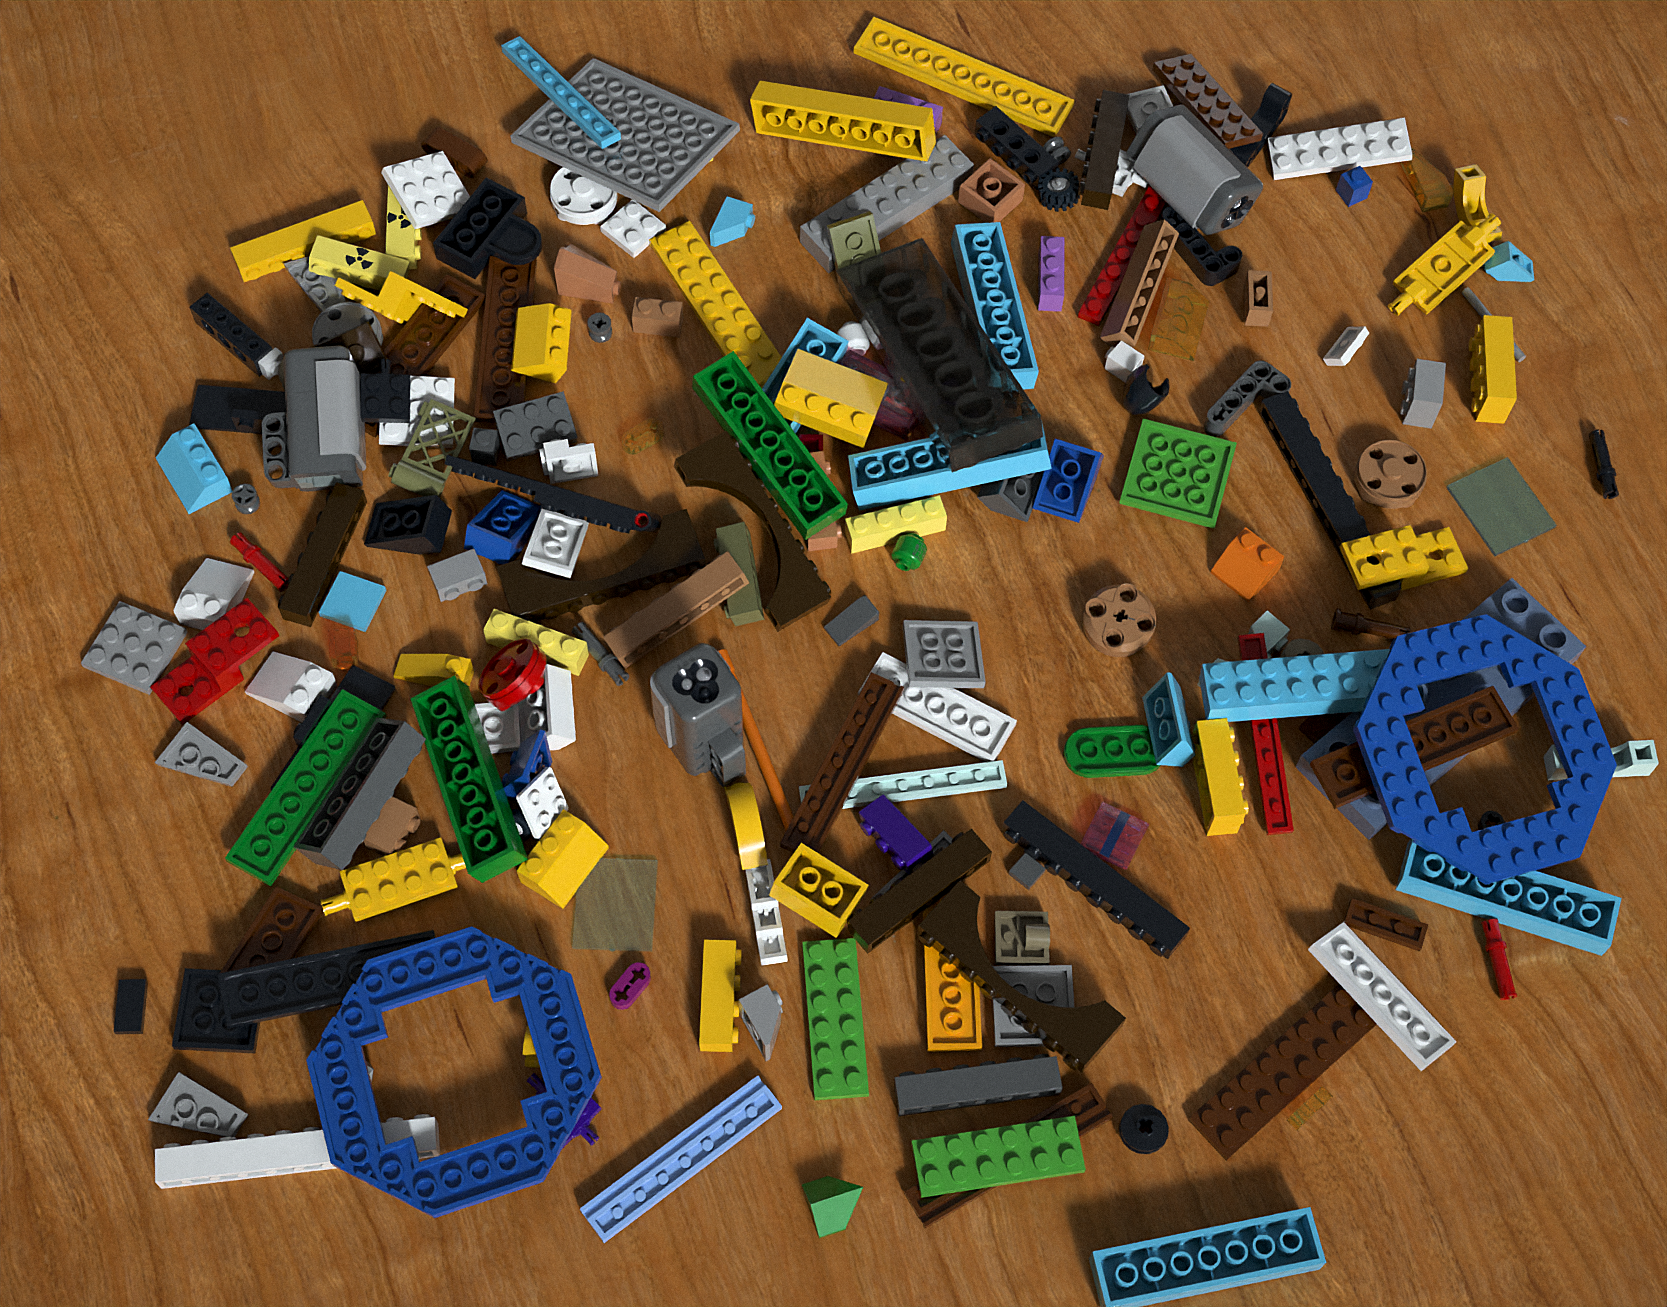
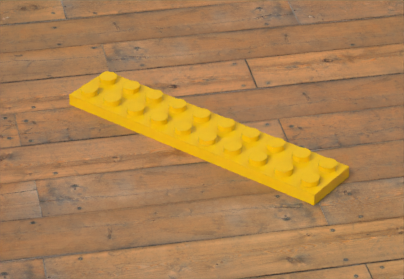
(963, 76)
(715, 300)

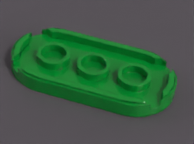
(1110, 751)

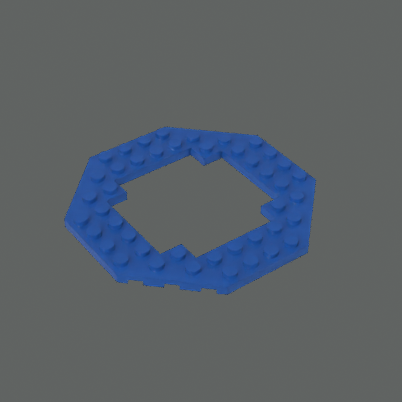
(1402, 783)
(485, 1168)

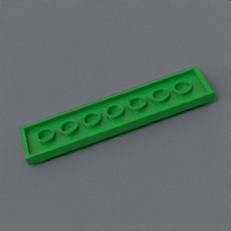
(290, 806)

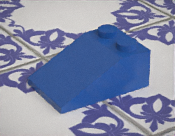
(1069, 482)
(502, 528)
(527, 764)

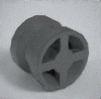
(1056, 148)
(604, 331)
(241, 494)

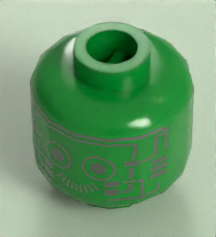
(909, 552)

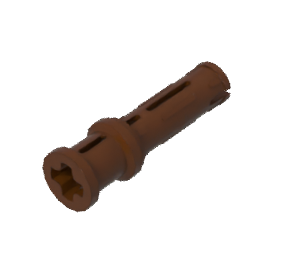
(1358, 624)

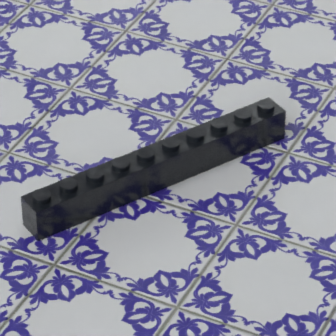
(1320, 484)

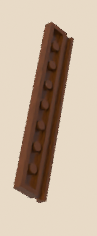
(843, 764)
(1089, 1114)

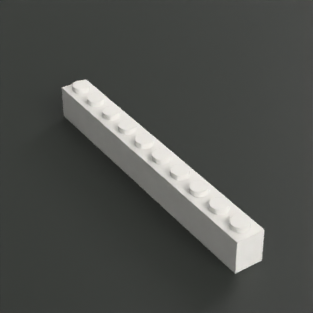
(273, 1154)

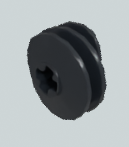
(1142, 1116)

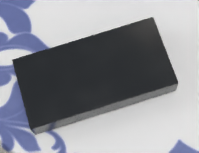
(130, 1006)

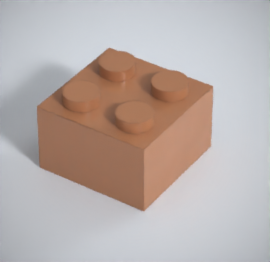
(991, 192)

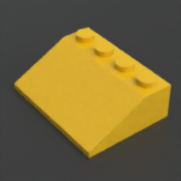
(830, 398)

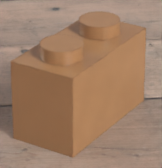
(1258, 298)
(657, 317)
(392, 827)

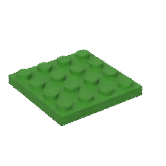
(1178, 473)

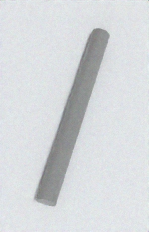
(1482, 310)

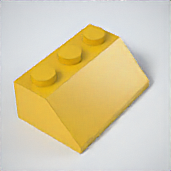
(541, 341)
(562, 859)

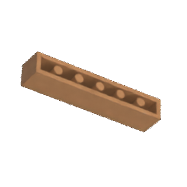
(1140, 284)
(676, 609)

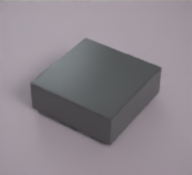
(1027, 871)

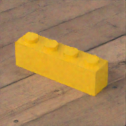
(718, 996)

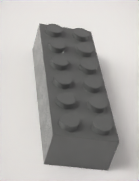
(360, 793)

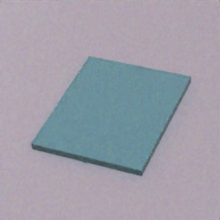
(1501, 506)
(616, 906)

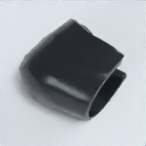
(1140, 395)

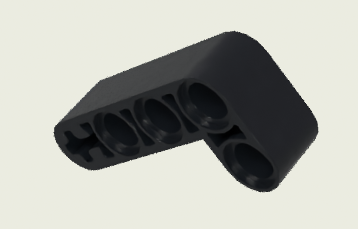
(1267, 119)
(1191, 243)

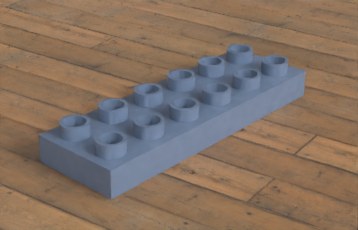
(1511, 607)

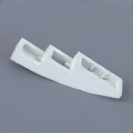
(766, 915)

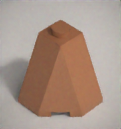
(584, 276)

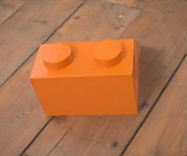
(1247, 564)

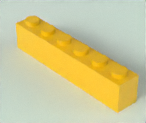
(295, 242)

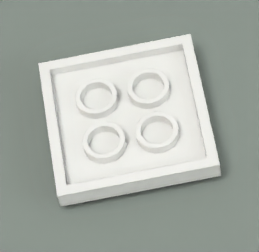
(426, 189)
(422, 390)

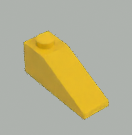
(433, 668)

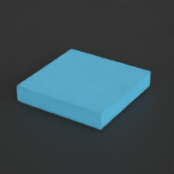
(352, 601)

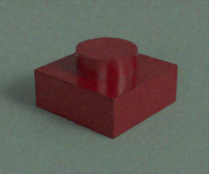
(812, 442)

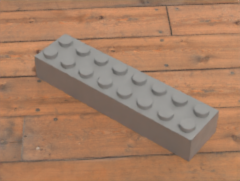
(892, 197)

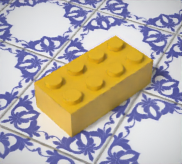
(1493, 369)
(1218, 777)

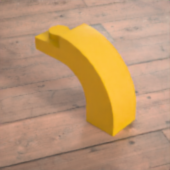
(1470, 198)
(746, 825)

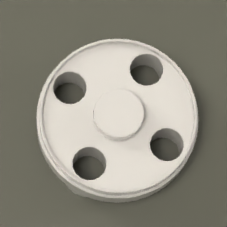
(580, 199)

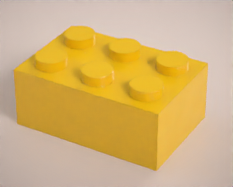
(818, 890)

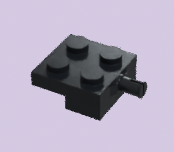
(385, 396)

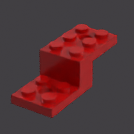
(214, 661)

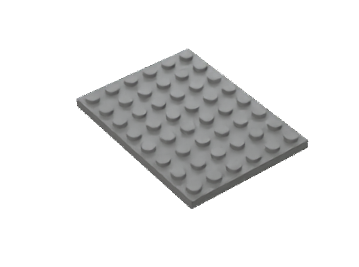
(661, 136)

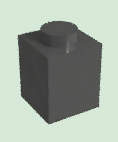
(485, 446)

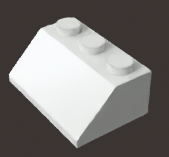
(550, 709)

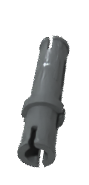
(606, 661)

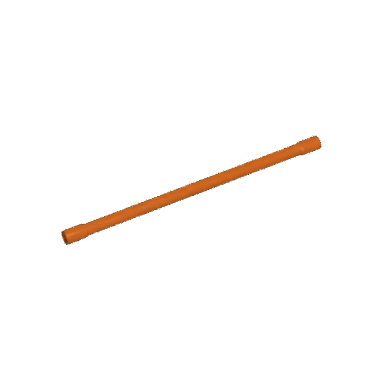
(762, 755)

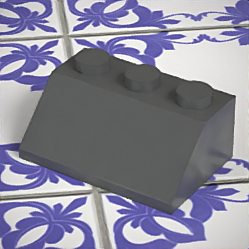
(1012, 495)

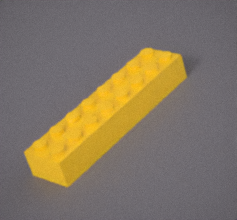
(843, 120)

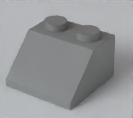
(762, 1018)

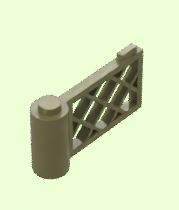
(415, 475)

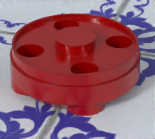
(513, 674)

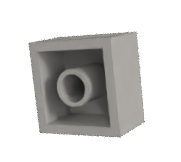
(1423, 393)

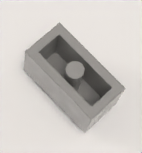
(457, 575)

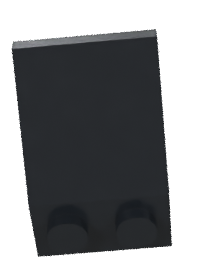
(409, 525)

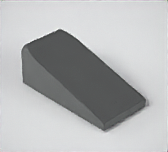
(852, 620)

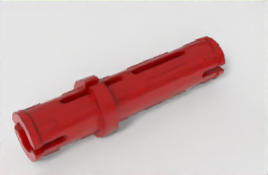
(253, 555)
(1496, 949)

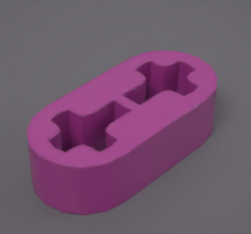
(634, 989)

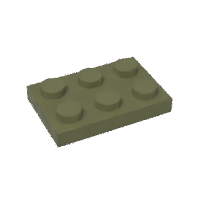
(853, 239)

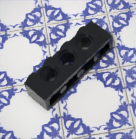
(1014, 146)
(230, 332)

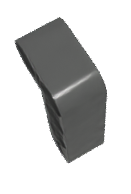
(1264, 386)

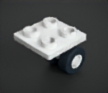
(539, 805)

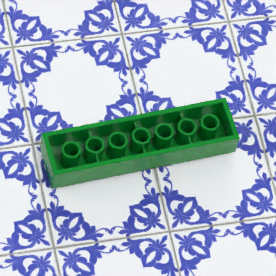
(770, 445)
(468, 779)

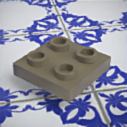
(1021, 938)

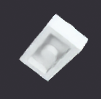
(1346, 346)

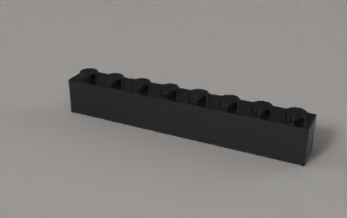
(1095, 880)

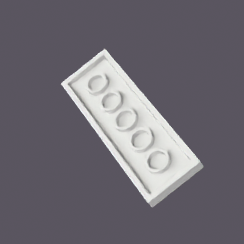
(1339, 148)
(948, 713)
(1382, 996)

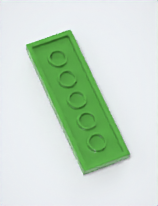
(835, 1019)
(998, 1156)

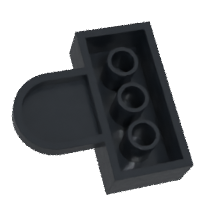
(487, 227)

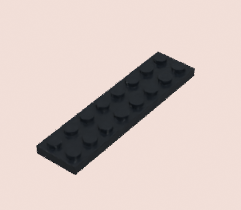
(300, 982)

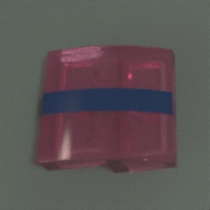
(1114, 835)

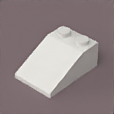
(212, 593)
(291, 685)

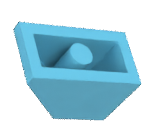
(732, 221)
(1509, 264)

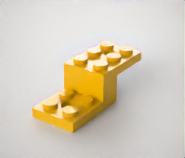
(399, 298)
(1403, 557)

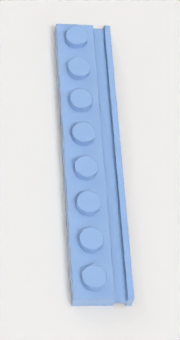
(680, 1159)

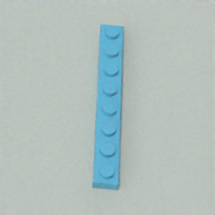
(561, 92)

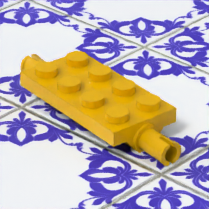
(1444, 266)
(396, 880)

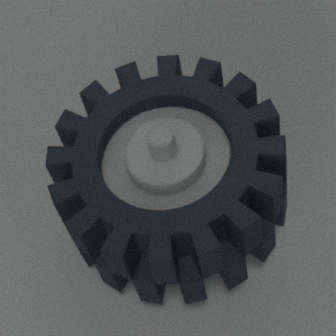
(1058, 189)

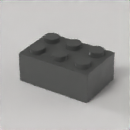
(532, 423)

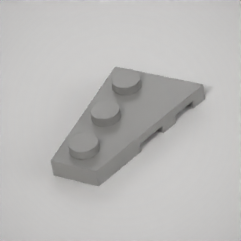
(317, 287)
(201, 757)
(197, 1109)

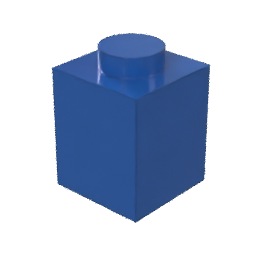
(1354, 186)

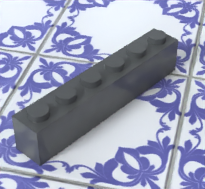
(977, 1085)

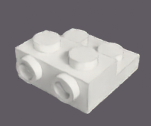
(566, 462)

